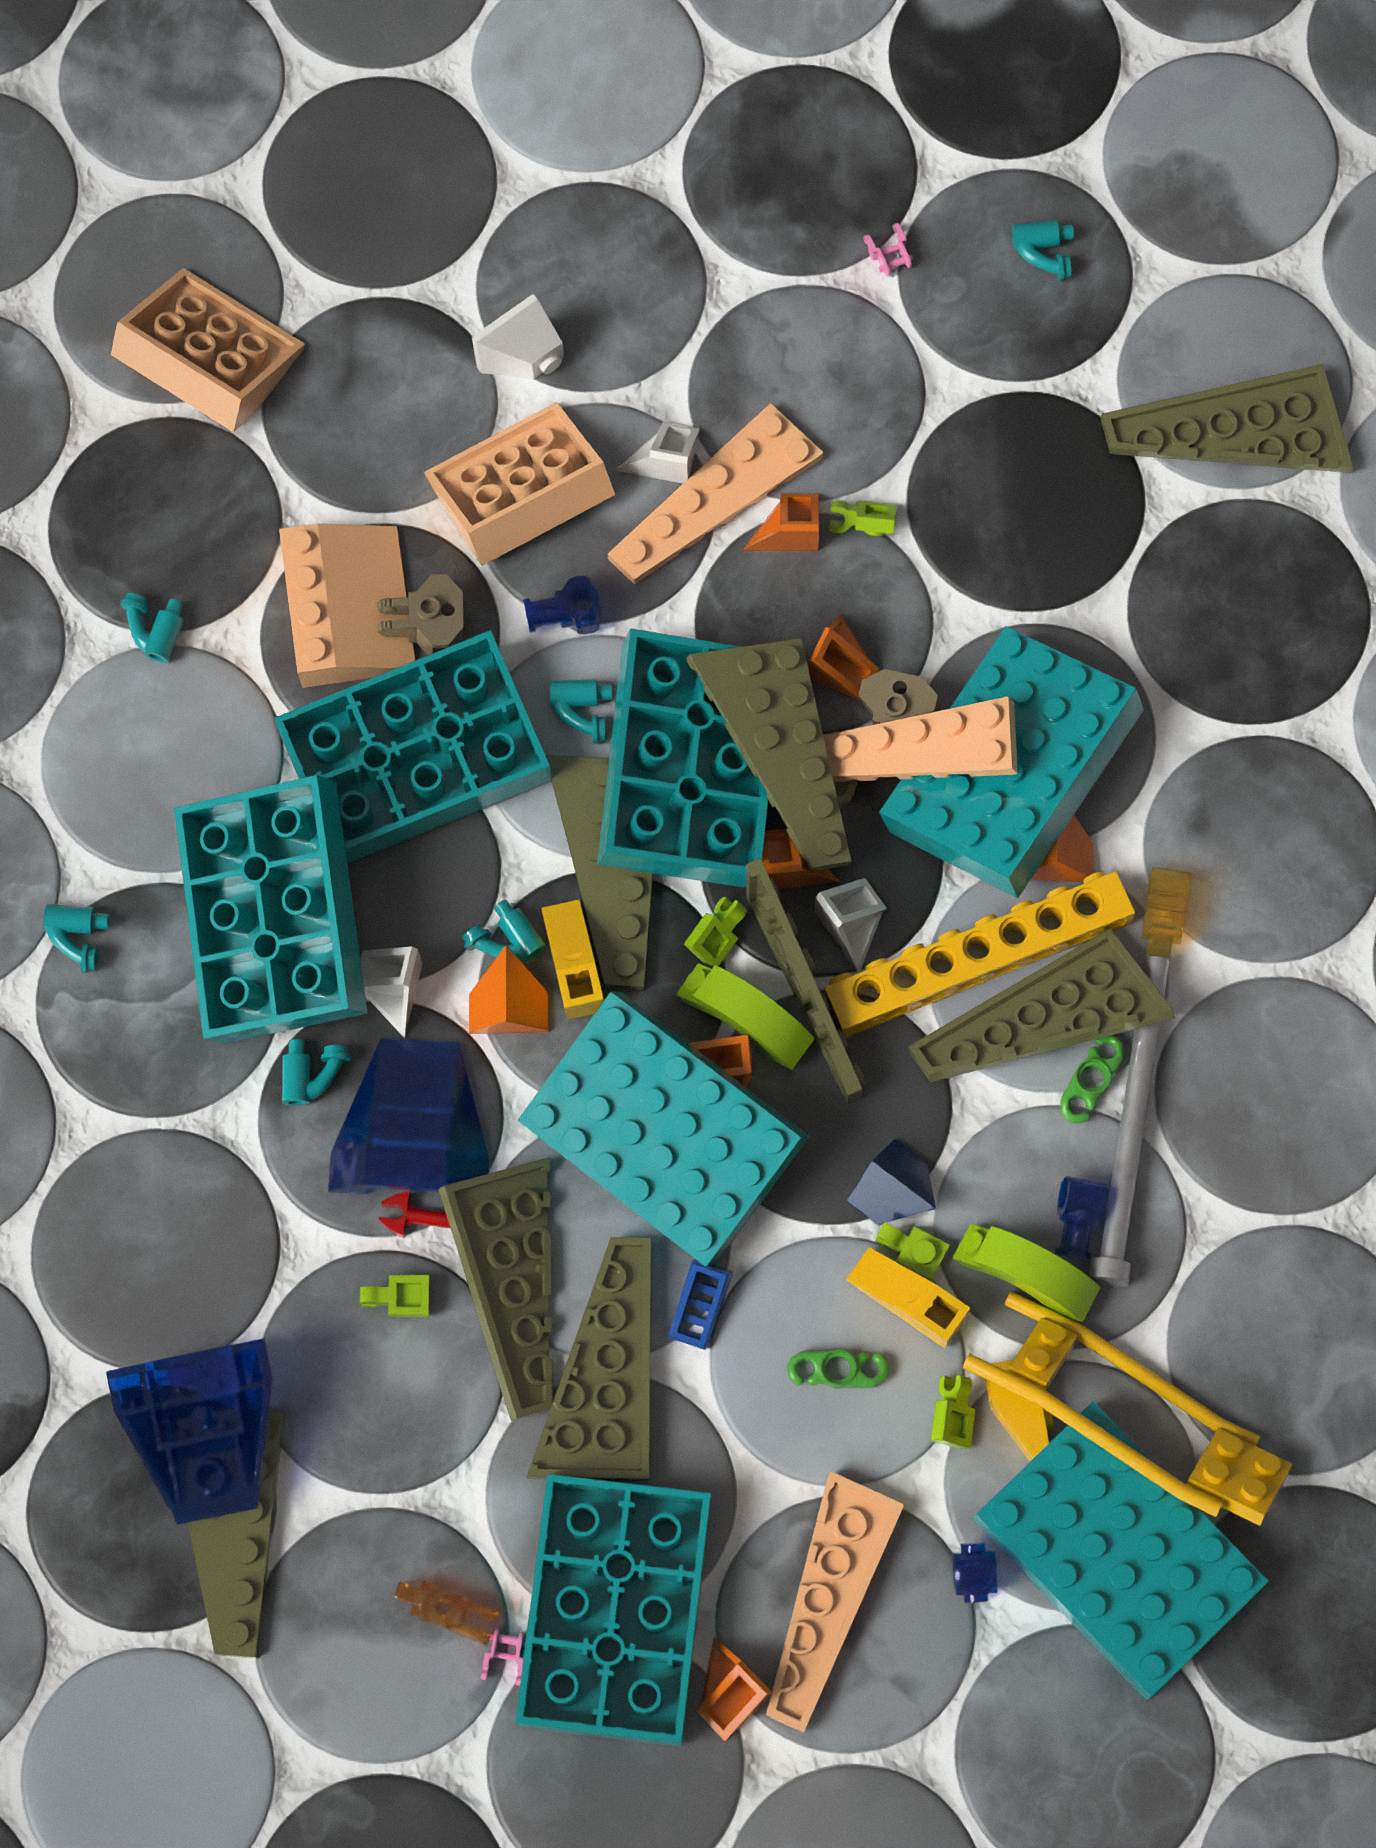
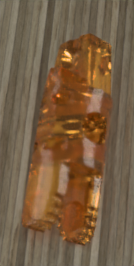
(429, 1599)

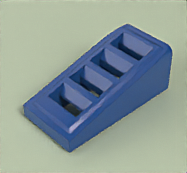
(691, 1284)

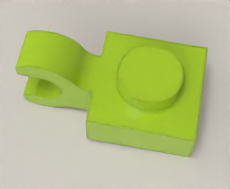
(868, 516)
(713, 935)
(918, 1252)
(405, 1296)
(952, 1416)

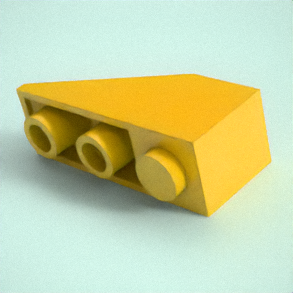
(573, 959)
(910, 1297)
(1021, 1418)

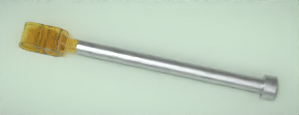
(1162, 927)

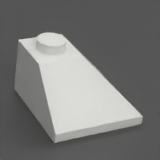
(519, 343)

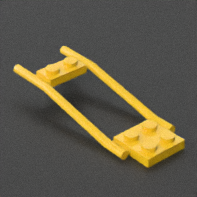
(1230, 1471)

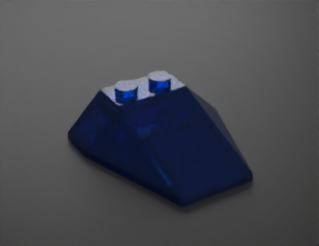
(410, 1122)
(199, 1426)

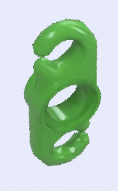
(1077, 1089)
(821, 1358)

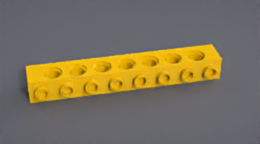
(1101, 890)

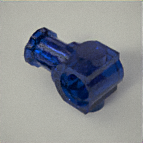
(561, 610)
(1080, 1207)
(974, 1572)

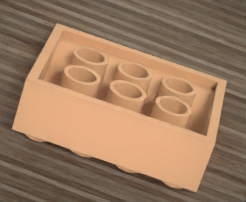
(205, 348)
(520, 483)
(333, 595)

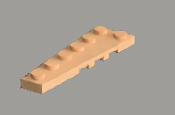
(739, 474)
(957, 740)
(839, 1566)

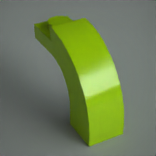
(748, 1012)
(1028, 1267)

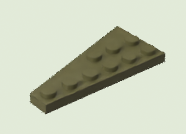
(1257, 422)
(777, 728)
(613, 898)
(797, 969)
(1068, 1002)
(506, 1258)
(603, 1398)
(234, 1559)

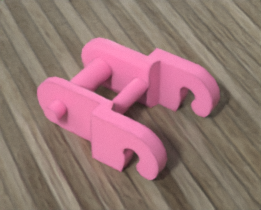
(876, 253)
(506, 1639)

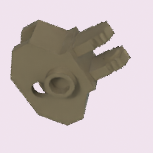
(432, 613)
(883, 702)

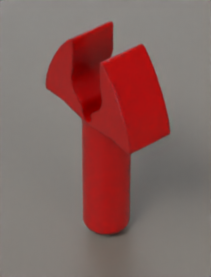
(413, 1216)

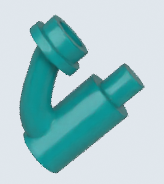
(1043, 234)
(165, 631)
(580, 693)
(74, 919)
(523, 937)
(296, 1083)

